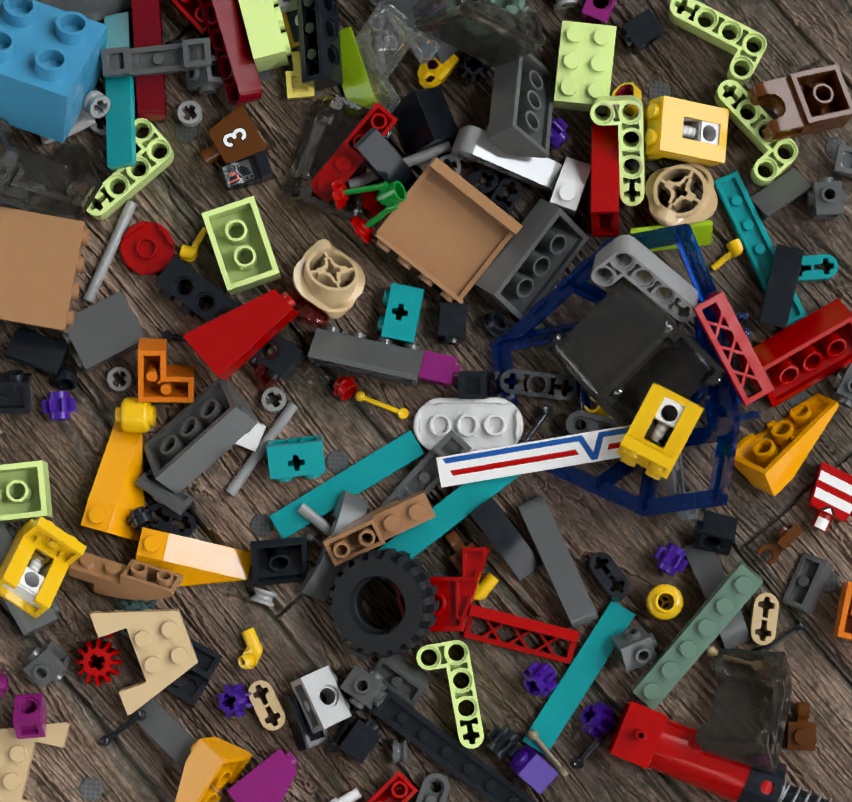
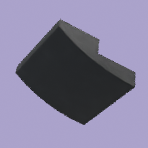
(193, 682)

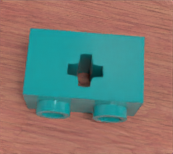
(401, 297)
(309, 451)

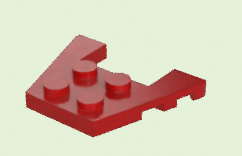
(455, 593)

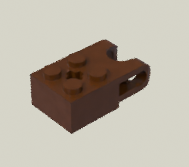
(804, 102)

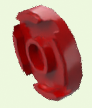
(147, 248)

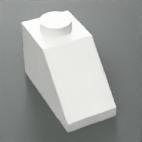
(570, 185)

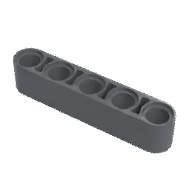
(557, 562)

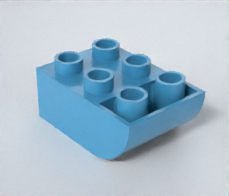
(47, 66)

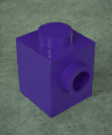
(533, 768)

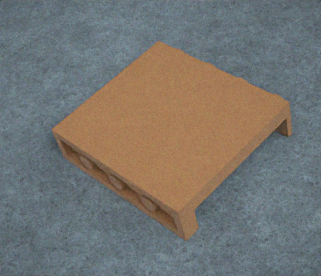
(446, 231)
(40, 267)

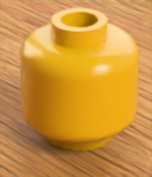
(135, 415)
(674, 602)

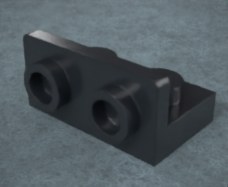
(15, 392)

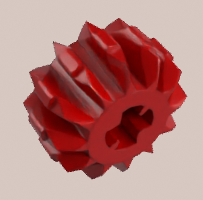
(98, 651)

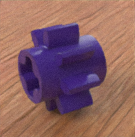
(558, 134)
(59, 406)
(670, 559)
(539, 679)
(231, 693)
(597, 719)

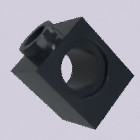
(641, 31)
(452, 323)
(474, 384)
(716, 532)
(361, 739)

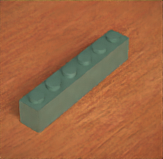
(697, 634)

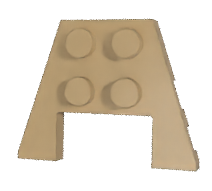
(160, 646)
(17, 758)

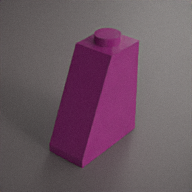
(268, 780)

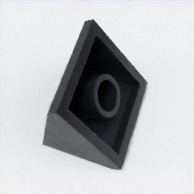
(425, 119)
(278, 561)

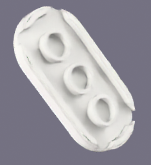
(477, 421)

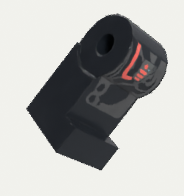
(246, 172)

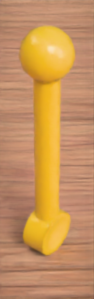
(402, 413)

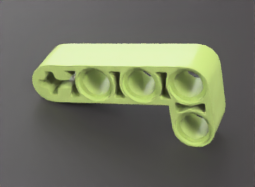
(713, 35)
(751, 130)
(626, 150)
(125, 175)
(457, 694)

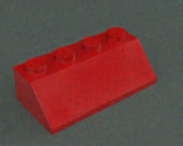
(807, 351)

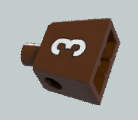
(233, 139)

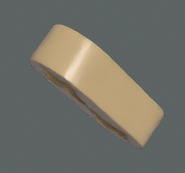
(771, 618)
(273, 702)

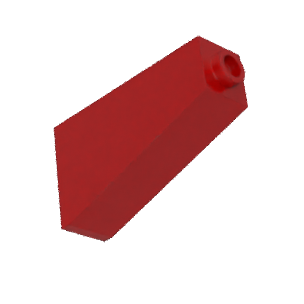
(605, 181)
(240, 333)

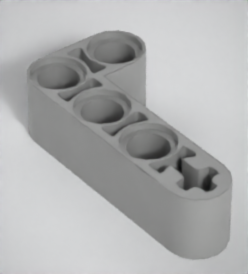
(472, 146)
(635, 262)

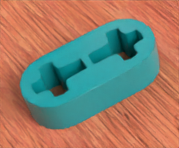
(817, 275)

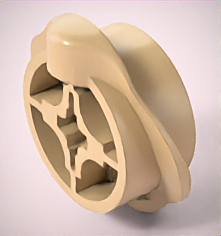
(662, 180)
(328, 279)

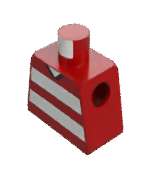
(830, 496)

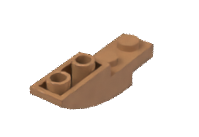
(377, 526)
(123, 581)

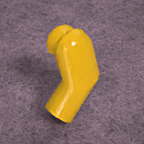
(485, 586)
(252, 651)

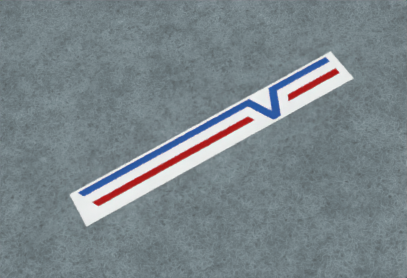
(532, 456)

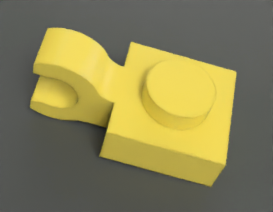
(294, 84)

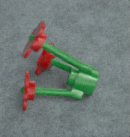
(374, 201)

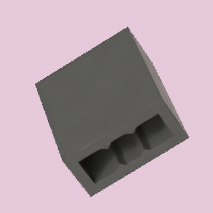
(104, 332)

